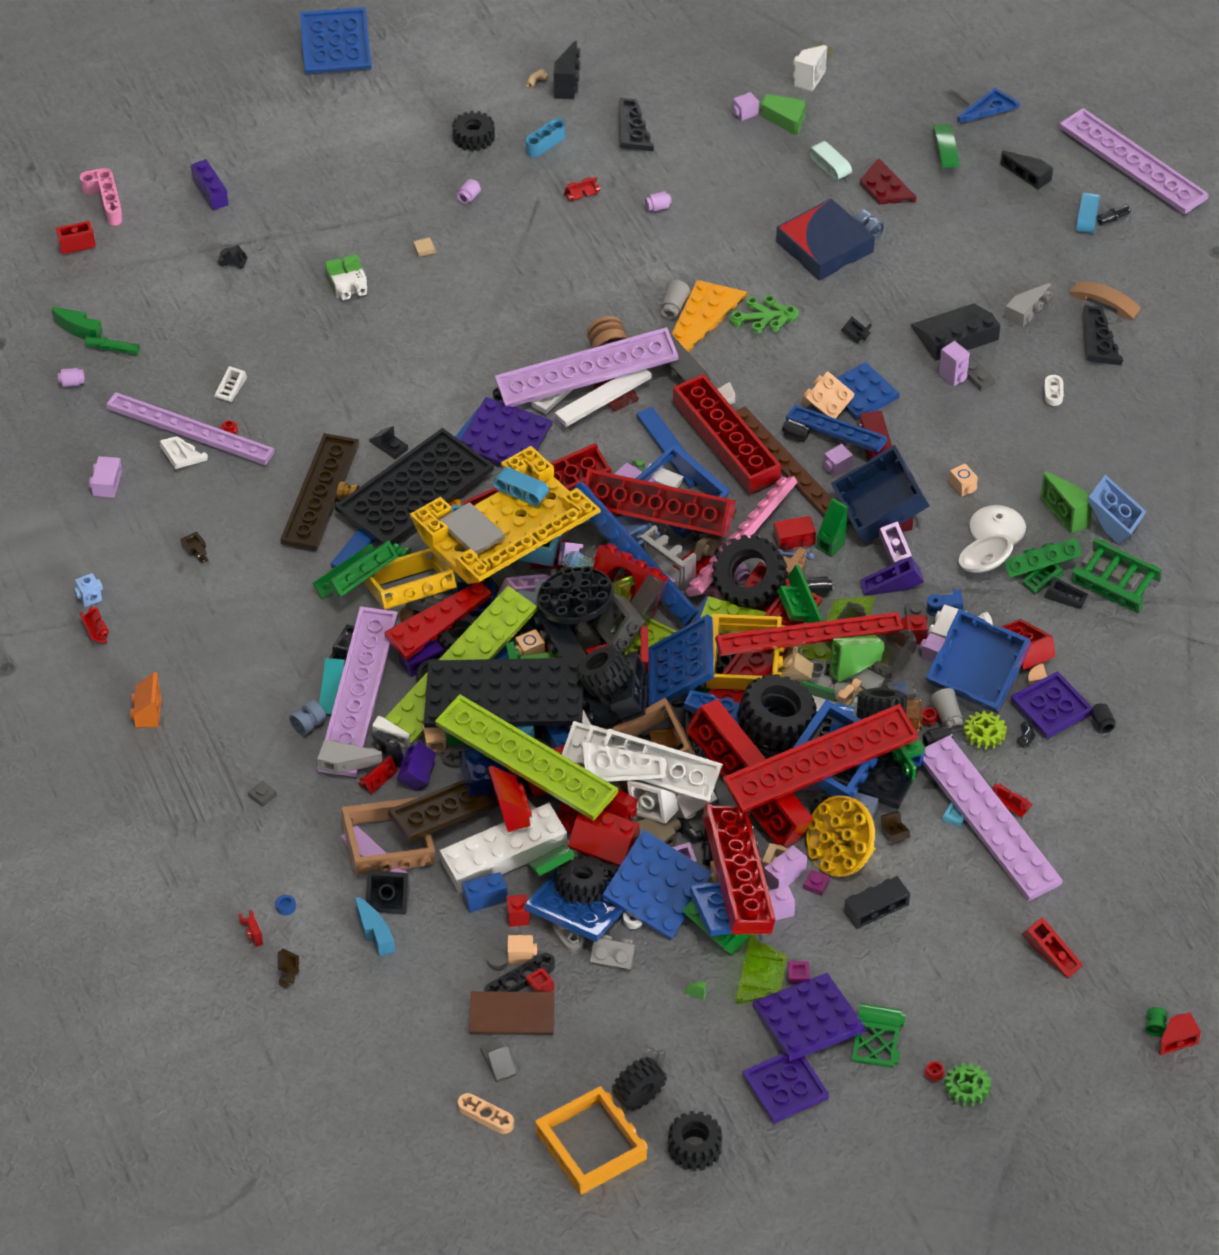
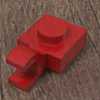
(253, 931)

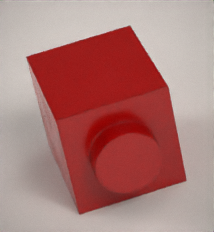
(516, 910)

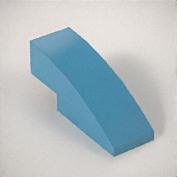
(374, 927)

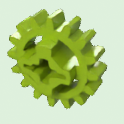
(985, 729)

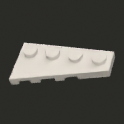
(622, 764)

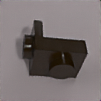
(893, 827)

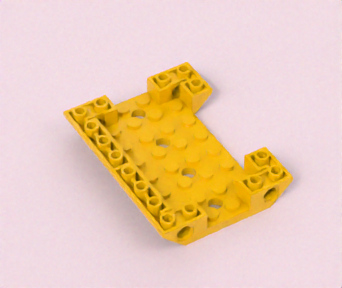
(522, 534)

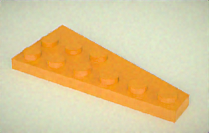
(704, 311)

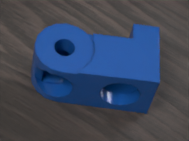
(936, 602)

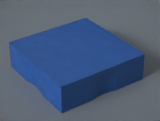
(978, 661)

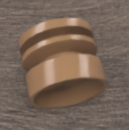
(605, 331)

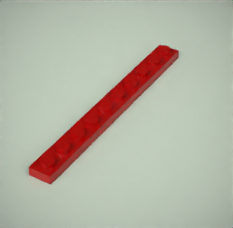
(807, 633)

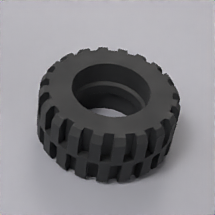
(733, 556)
(780, 694)

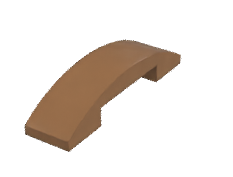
(1125, 306)

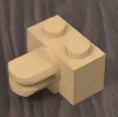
(796, 665)

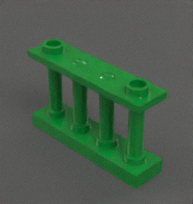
(355, 570)
(1116, 592)

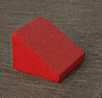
(540, 981)

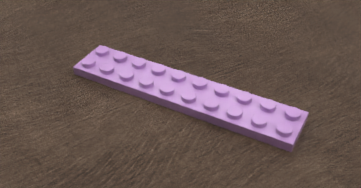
(1134, 161)
(586, 367)
(361, 679)
(990, 819)

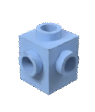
(88, 589)

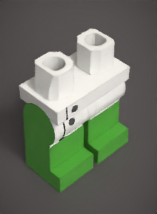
(346, 278)

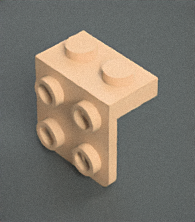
(828, 395)

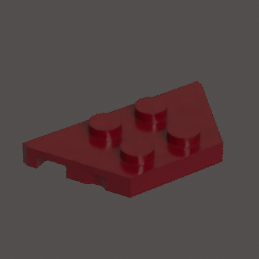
(885, 185)

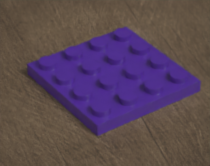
(504, 431)
(808, 1016)

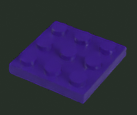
(1051, 704)
(785, 1086)

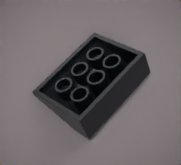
(968, 326)

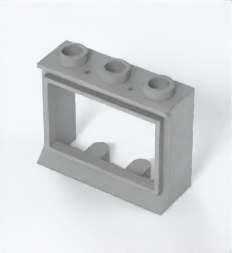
(687, 567)

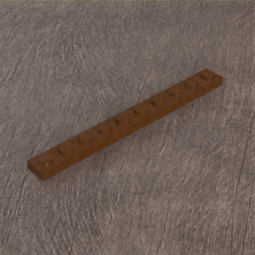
(789, 465)

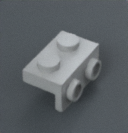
(613, 952)

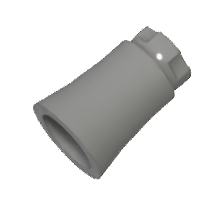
(674, 299)
(947, 708)

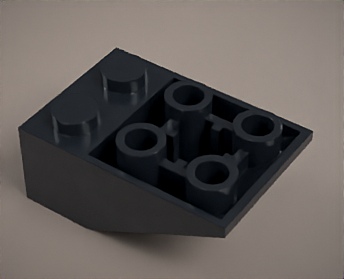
(567, 73)

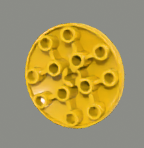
(841, 836)

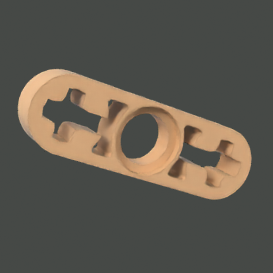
(491, 1121)

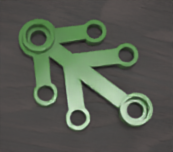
(786, 313)

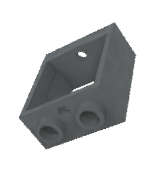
(631, 623)

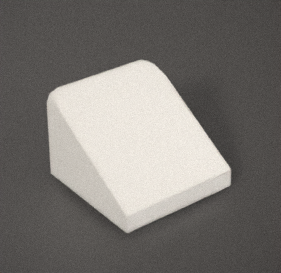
(728, 393)

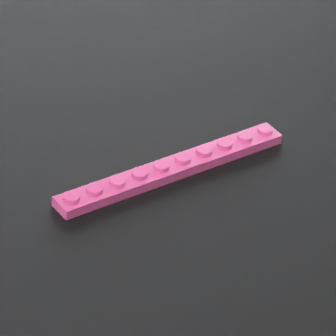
(748, 527)

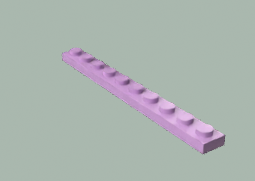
(190, 428)

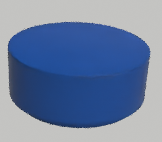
(285, 905)

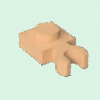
(848, 694)

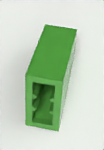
(784, 112)
(854, 655)

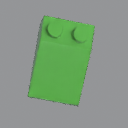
(1066, 502)

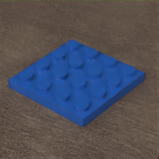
(335, 40)
(681, 661)
(655, 884)
(586, 919)

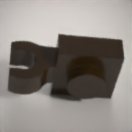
(195, 544)
(289, 965)

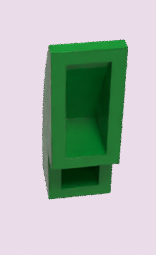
(76, 322)

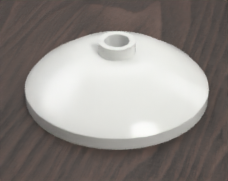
(998, 520)
(986, 553)

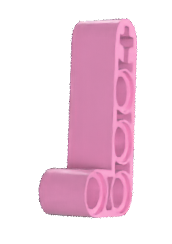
(102, 182)

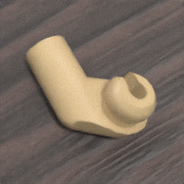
(535, 76)

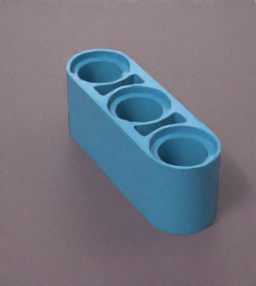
(545, 137)
(1088, 212)
(521, 486)

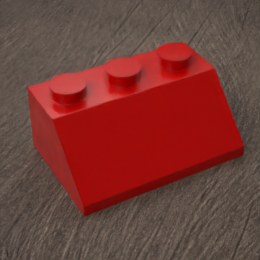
(511, 799)
(604, 838)

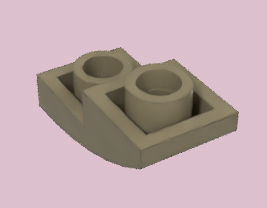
(708, 546)

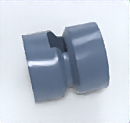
(870, 222)
(305, 719)

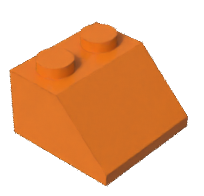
(146, 702)

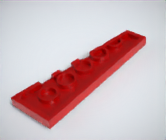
(425, 626)

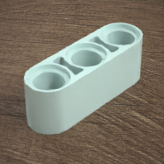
(830, 160)

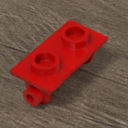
(574, 190)
(94, 625)
(379, 775)
(1012, 801)

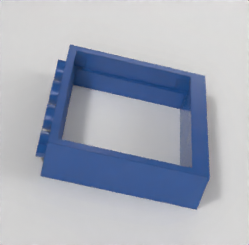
(692, 469)
(830, 785)

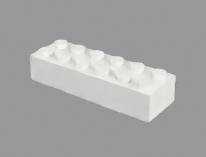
(501, 850)

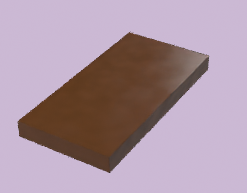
(512, 1013)

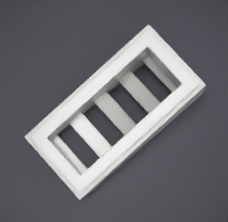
(231, 372)
(392, 731)

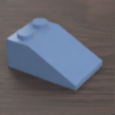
(1115, 509)

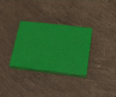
(551, 860)

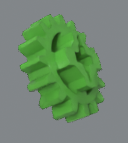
(967, 1084)

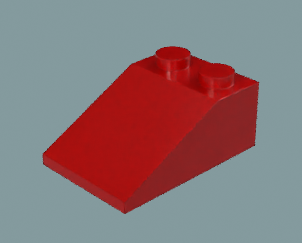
(1041, 643)

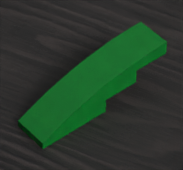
(946, 145)

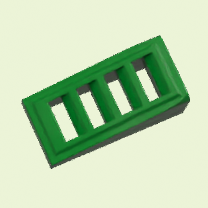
(1056, 570)

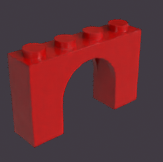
(611, 560)

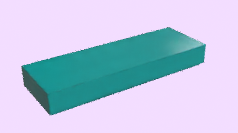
(330, 683)

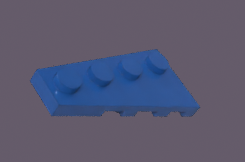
(696, 699)

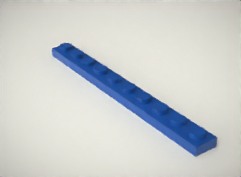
(620, 537)

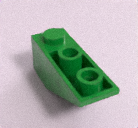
(833, 528)

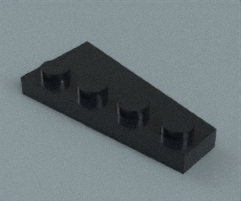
(632, 126)
(1098, 337)

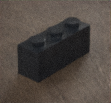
(876, 902)

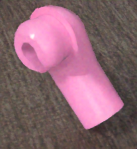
(712, 590)

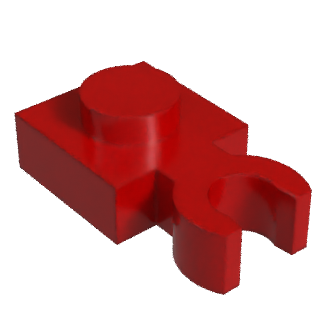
(567, 819)

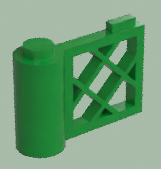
(883, 1020)

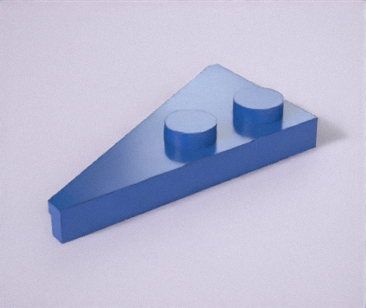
(990, 104)

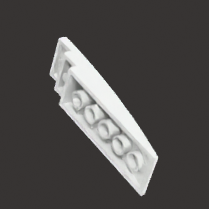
(684, 772)

